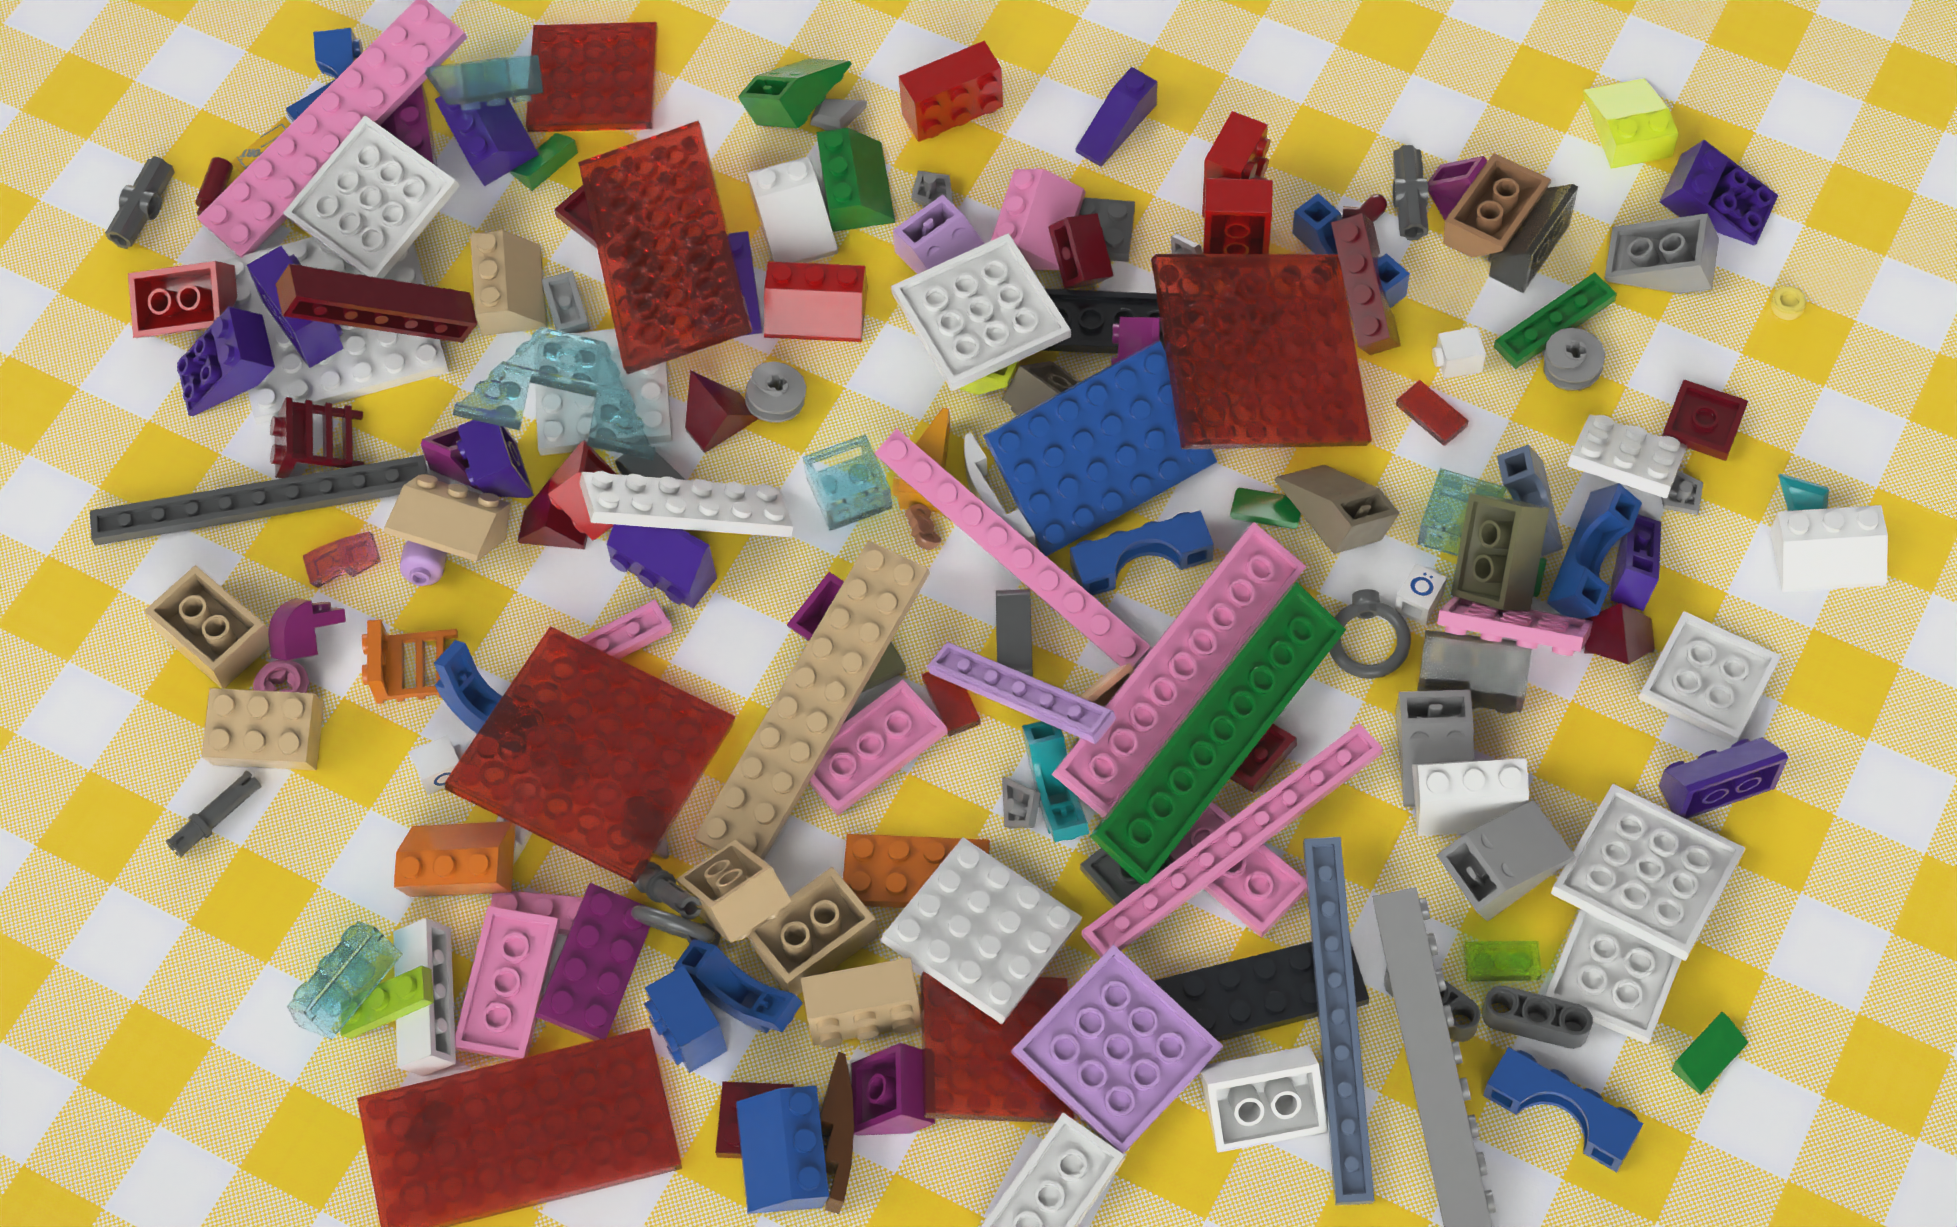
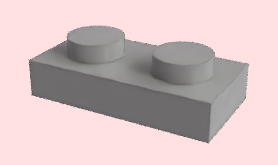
(565, 303)

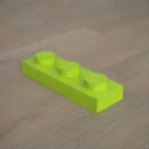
(392, 1001)

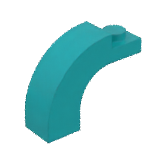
(1058, 804)

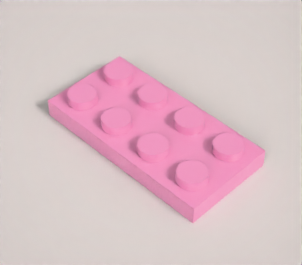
(875, 746)
(1255, 888)
(506, 983)

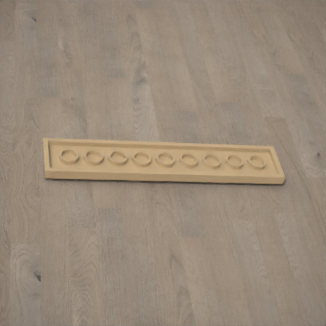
(814, 702)

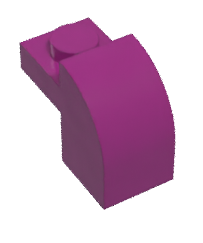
(294, 625)

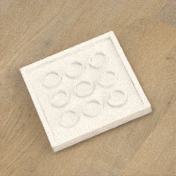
(371, 199)
(980, 312)
(567, 416)
(1648, 871)
(981, 930)

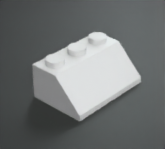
(1830, 548)
(1467, 793)
(1264, 1098)

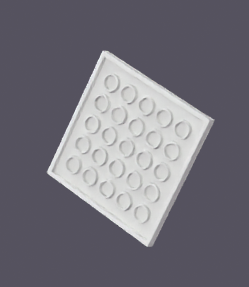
(369, 358)

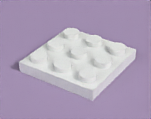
(1627, 455)
(1709, 677)
(1614, 976)

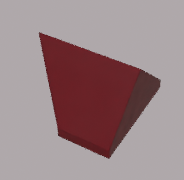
(714, 412)
(549, 526)
(1620, 634)

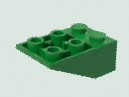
(791, 92)

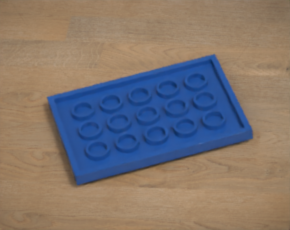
(1095, 450)

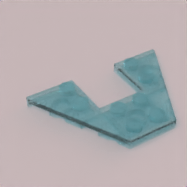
(570, 365)

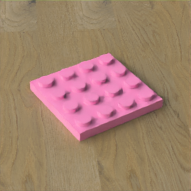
(1527, 627)

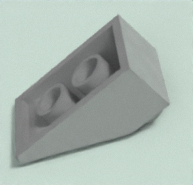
(1664, 254)

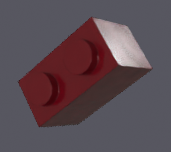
(1081, 251)

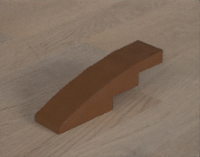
(838, 1125)

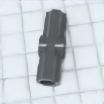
(1410, 192)
(140, 202)

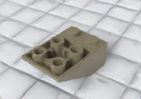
(1339, 506)

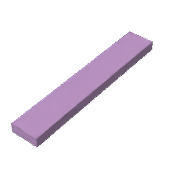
(1022, 692)

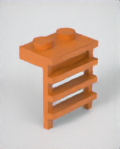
(386, 661)

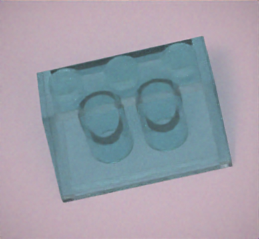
(487, 81)
(343, 980)

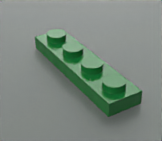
(1564, 312)

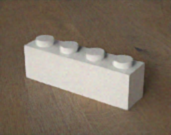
(428, 1034)

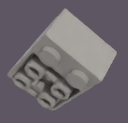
(1432, 730)
(1505, 858)

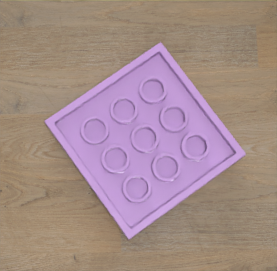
(1117, 1049)

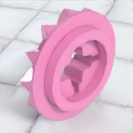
(278, 672)

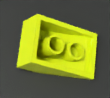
(1631, 122)

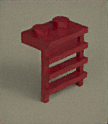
(295, 436)

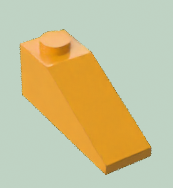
(934, 444)

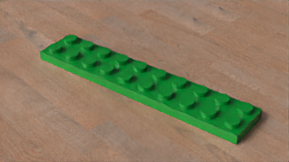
(1217, 734)

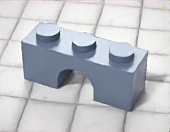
(1527, 481)

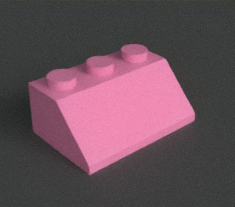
(1030, 206)

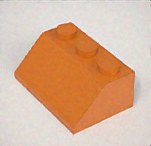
(456, 859)

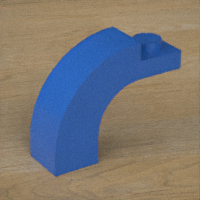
(464, 687)
(736, 991)

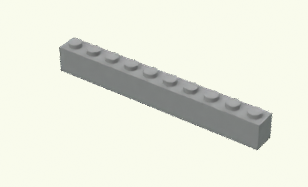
(1433, 1060)

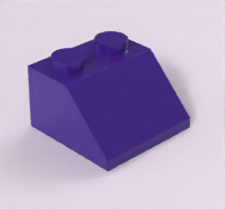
(493, 460)

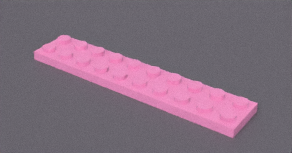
(369, 87)
(1181, 667)

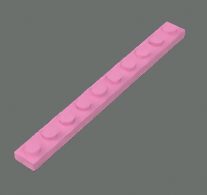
(1012, 550)
(1233, 841)

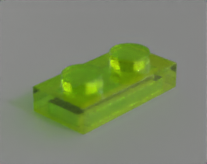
(1502, 961)

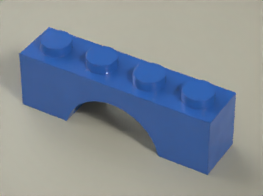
(336, 50)
(1314, 229)
(1605, 519)
(1179, 539)
(1523, 1083)

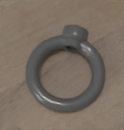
(1367, 605)
(675, 925)

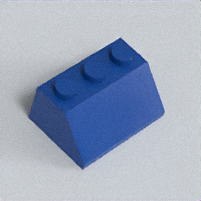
(782, 1150)

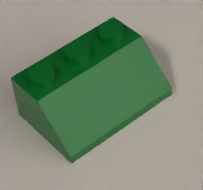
(854, 180)

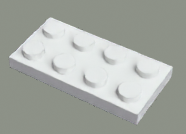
(1058, 1179)

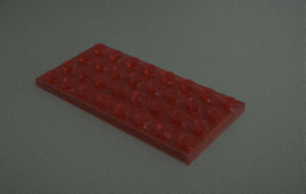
(664, 248)
(519, 1133)

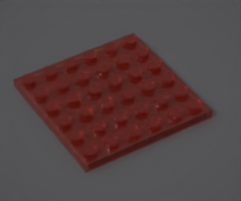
(1260, 351)
(591, 754)

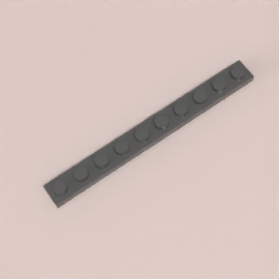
(253, 500)

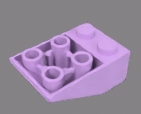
(934, 236)

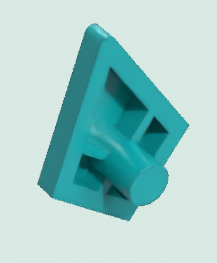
(1803, 494)

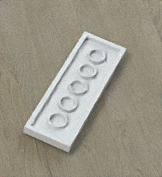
(685, 504)

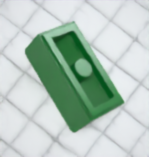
(551, 157)
(1264, 508)
(1710, 1053)

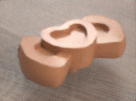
(922, 526)

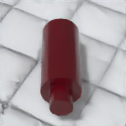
(213, 183)

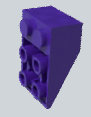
(1716, 185)
(225, 360)

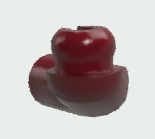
(1371, 208)

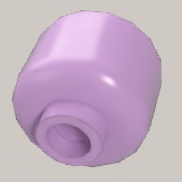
(422, 562)

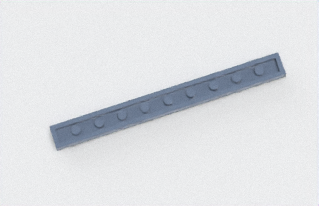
(1338, 1022)

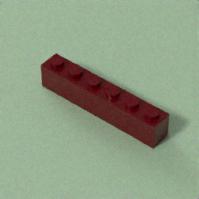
(375, 303)

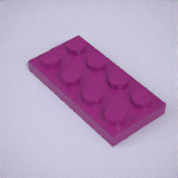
(594, 965)

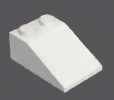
(792, 212)

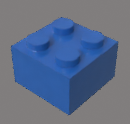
(684, 1020)

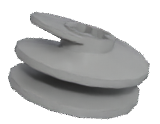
(1573, 359)
(775, 392)

